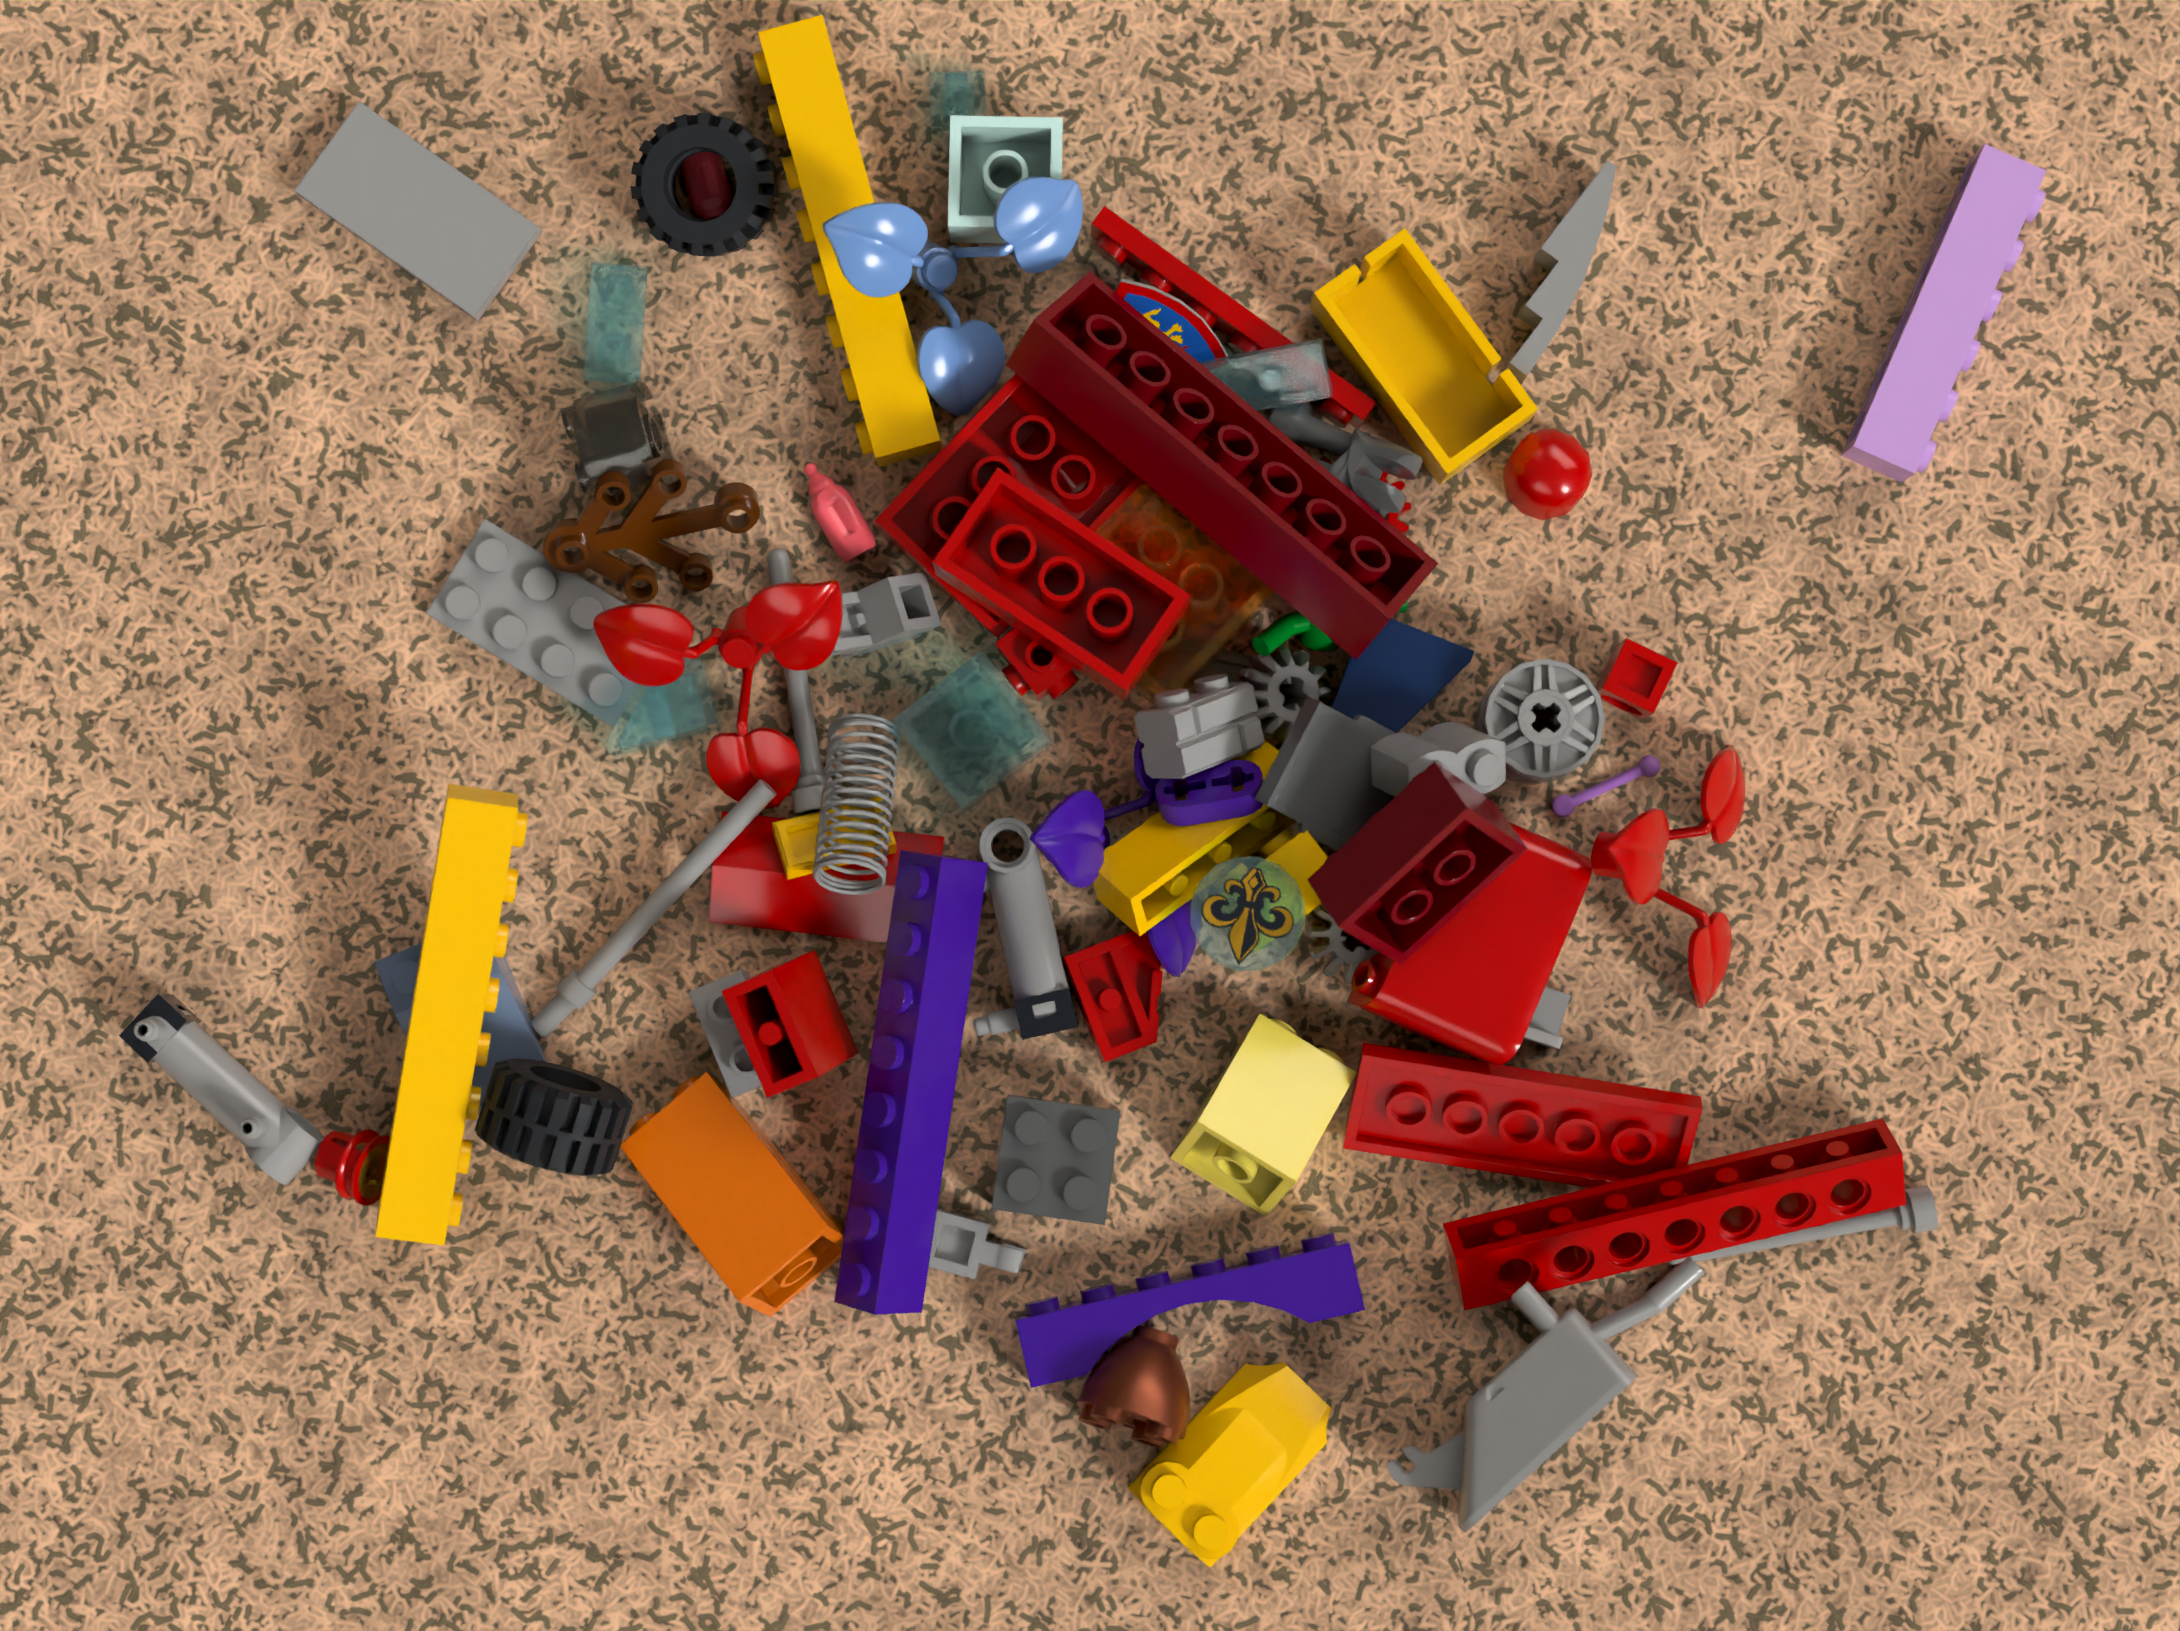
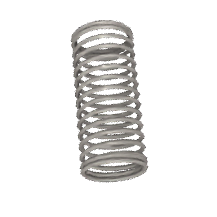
(859, 753)

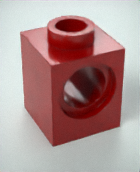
(1635, 679)

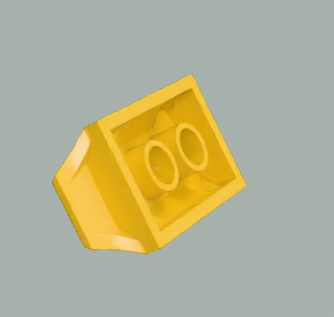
(1234, 1458)

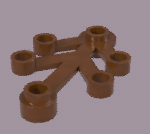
(645, 532)

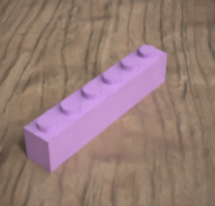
(1945, 313)

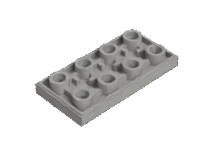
(418, 211)

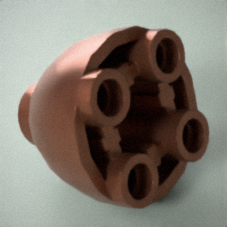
(1139, 1388)

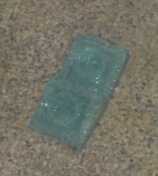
(615, 323)

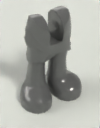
(1360, 459)

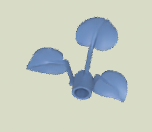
(888, 246)

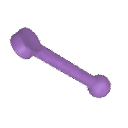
(1564, 805)

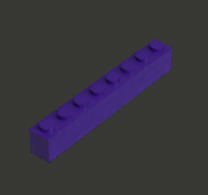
(910, 1083)

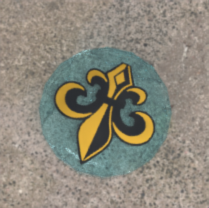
(1247, 914)

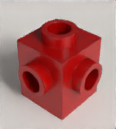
(1026, 676)

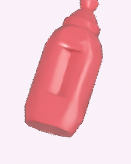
(706, 184)
(838, 516)

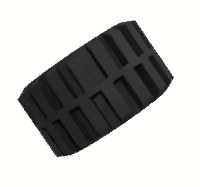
(658, 173)
(553, 1117)

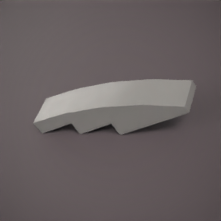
(1567, 258)

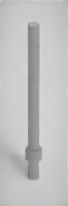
(580, 985)

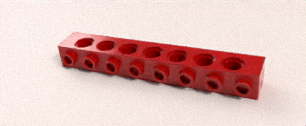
(1676, 1213)

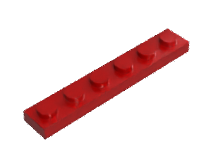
(1122, 242)

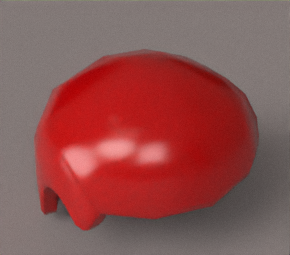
(1547, 474)

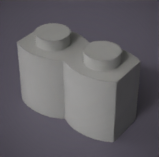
(1453, 745)

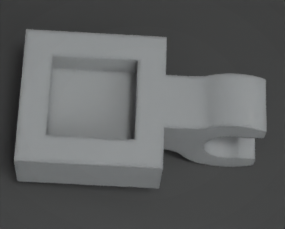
(963, 1245)

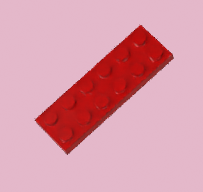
(1515, 1119)

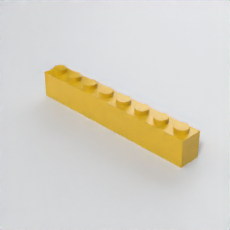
(832, 180)
(448, 1013)

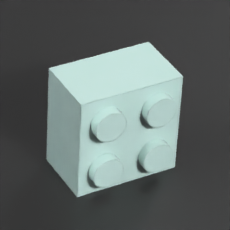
(988, 158)

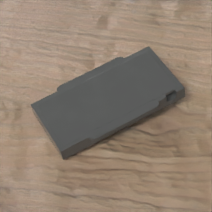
(1326, 774)

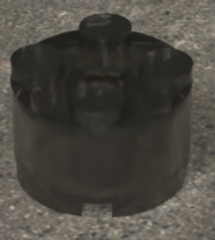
(617, 436)

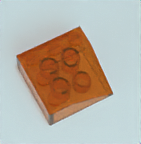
(1220, 588)

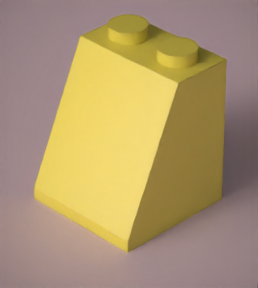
(1264, 1115)

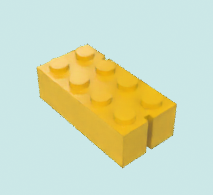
(1422, 356)

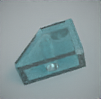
(667, 712)

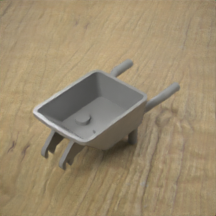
(1537, 1399)

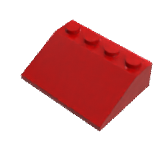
(1027, 441)

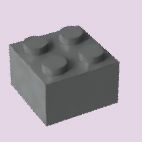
(1056, 1159)

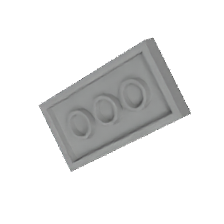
(534, 620)

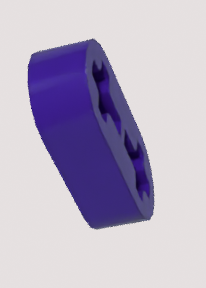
(1211, 794)

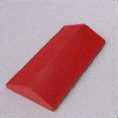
(754, 892)

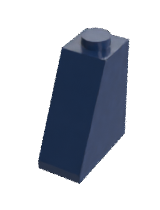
(1398, 675)

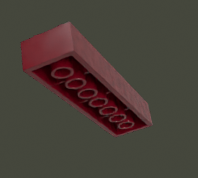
(1220, 463)

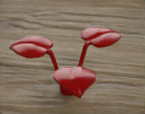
(787, 618)
(1638, 856)

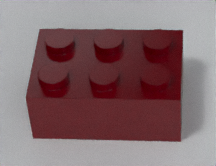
(1416, 863)

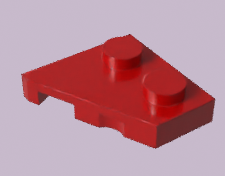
(1117, 993)

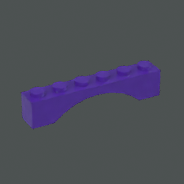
(1072, 1337)

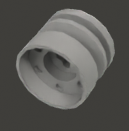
(1576, 719)

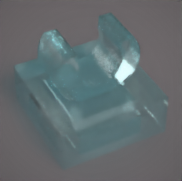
(955, 95)

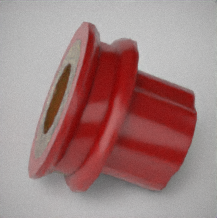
(354, 1164)

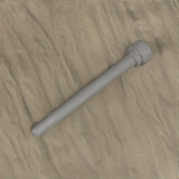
(810, 785)
(1917, 1215)

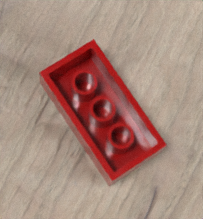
(1061, 584)

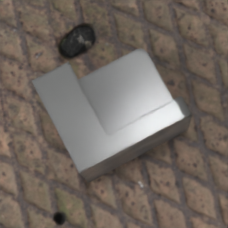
(1548, 1019)

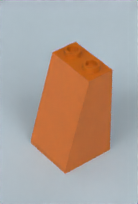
(735, 1195)

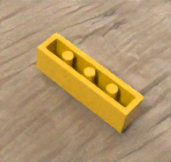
(1162, 863)

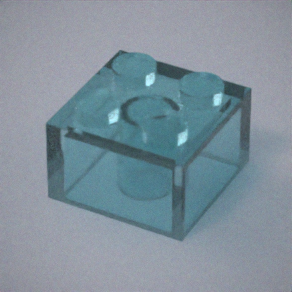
(973, 731)

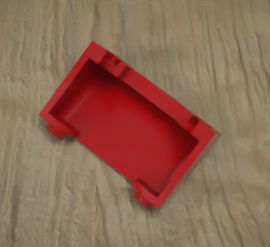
(1490, 963)

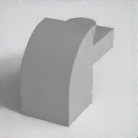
(886, 614)

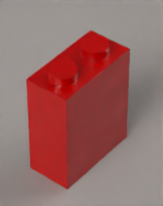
(790, 1023)

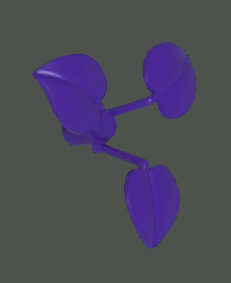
(1075, 843)

